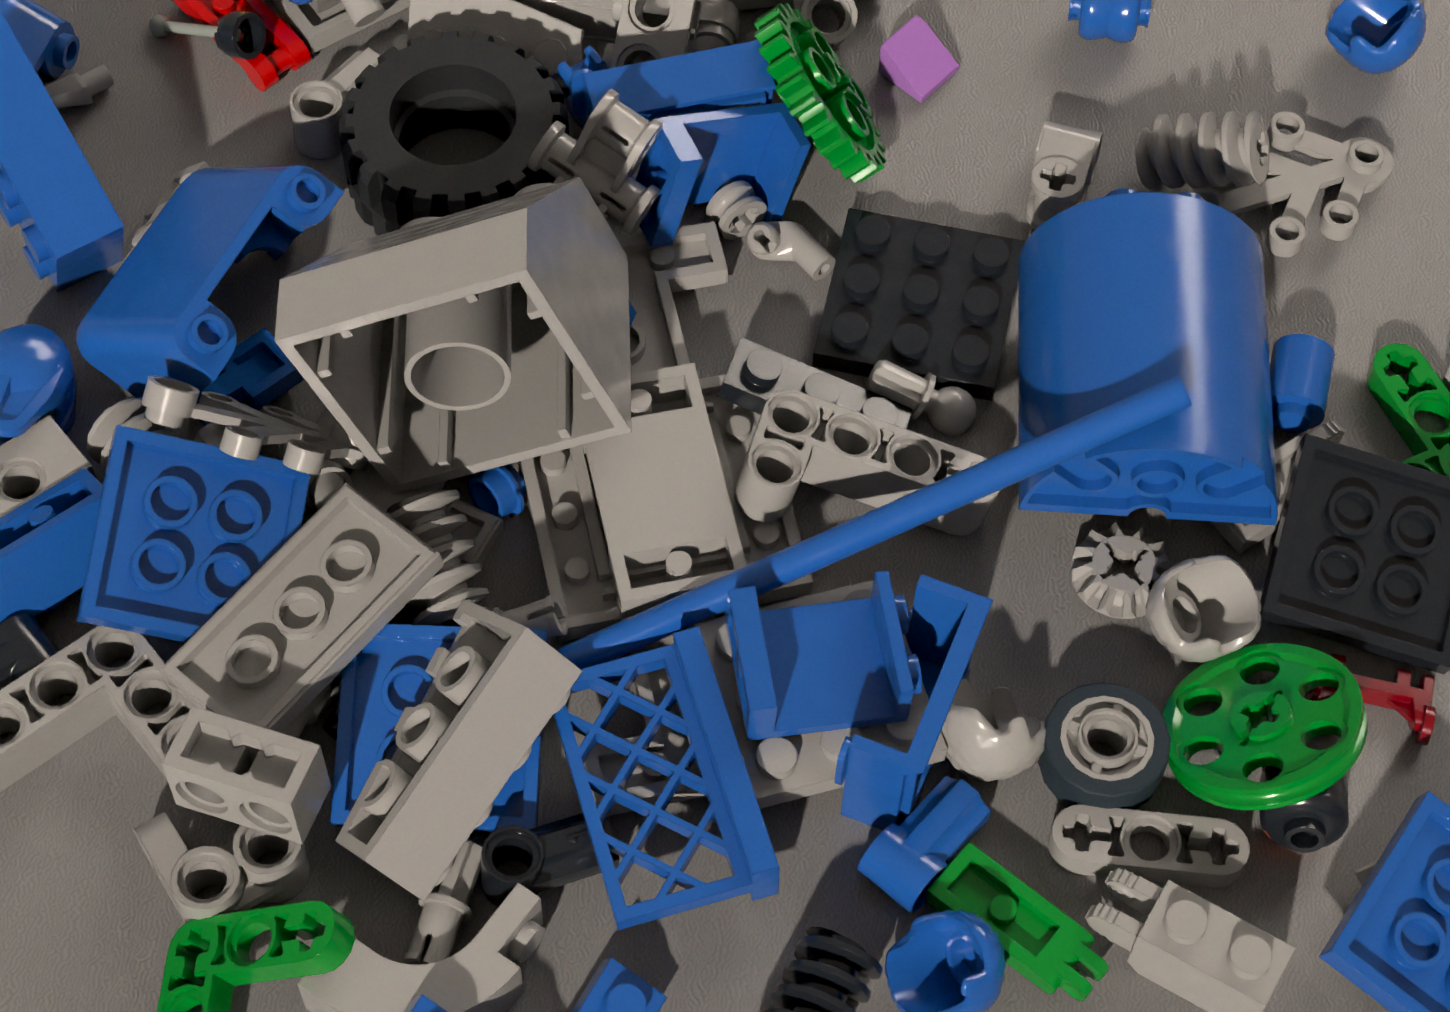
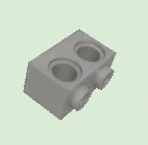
(635, 36)
(247, 774)

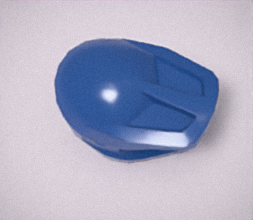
(34, 380)

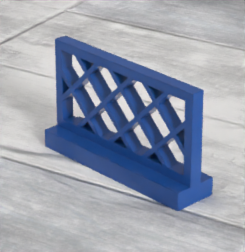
(721, 779)

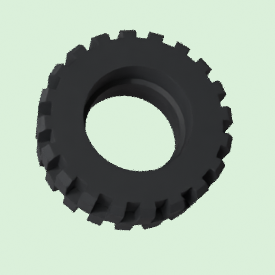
(437, 89)

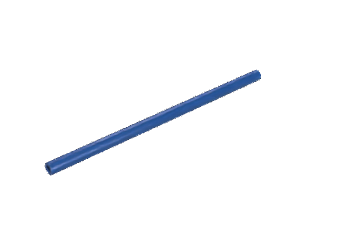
(882, 523)

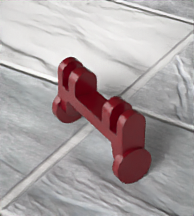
(1408, 701)

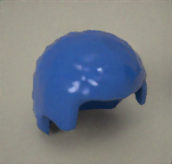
(1377, 33)
(946, 964)

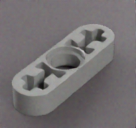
(1199, 831)

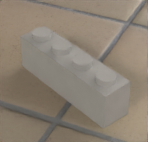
(457, 748)

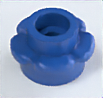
(498, 491)

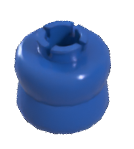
(1109, 18)

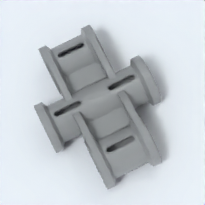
(604, 159)

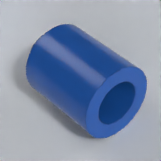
(1300, 381)

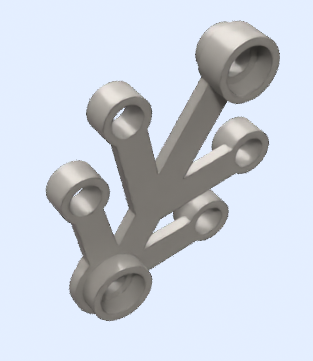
(1356, 164)
(248, 429)

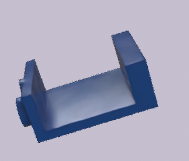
(714, 148)
(821, 663)

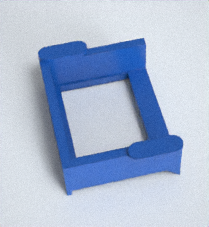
(680, 83)
(883, 781)

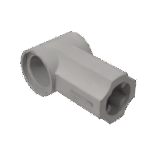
(318, 105)

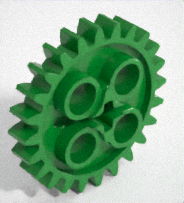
(820, 93)

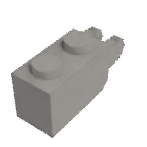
(1192, 945)

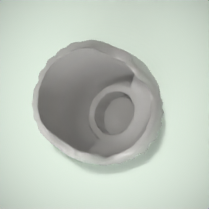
(1204, 608)
(990, 736)

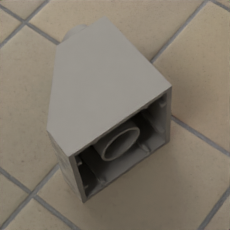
(469, 336)

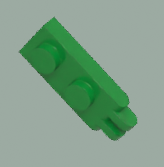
(1034, 933)

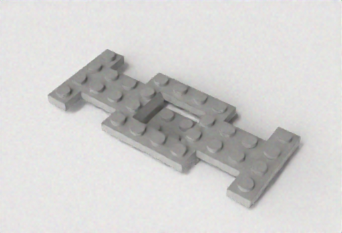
(658, 493)

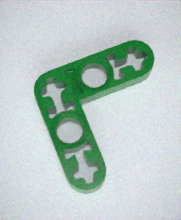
(1427, 394)
(213, 952)

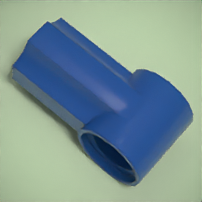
(913, 855)

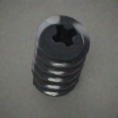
(824, 975)

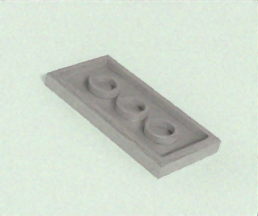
(303, 614)

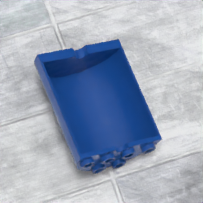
(1127, 300)

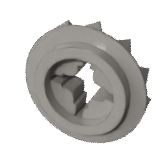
(1118, 594)

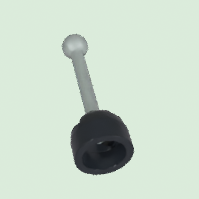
(225, 34)

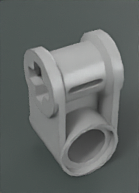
(1061, 170)

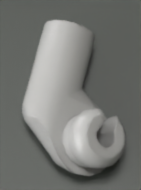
(790, 243)

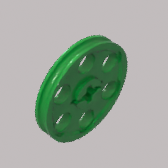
(1268, 744)

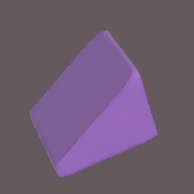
(916, 60)

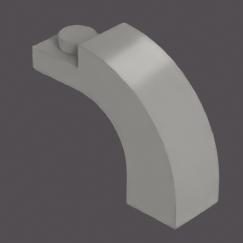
(470, 981)

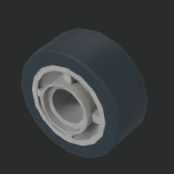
(1111, 717)

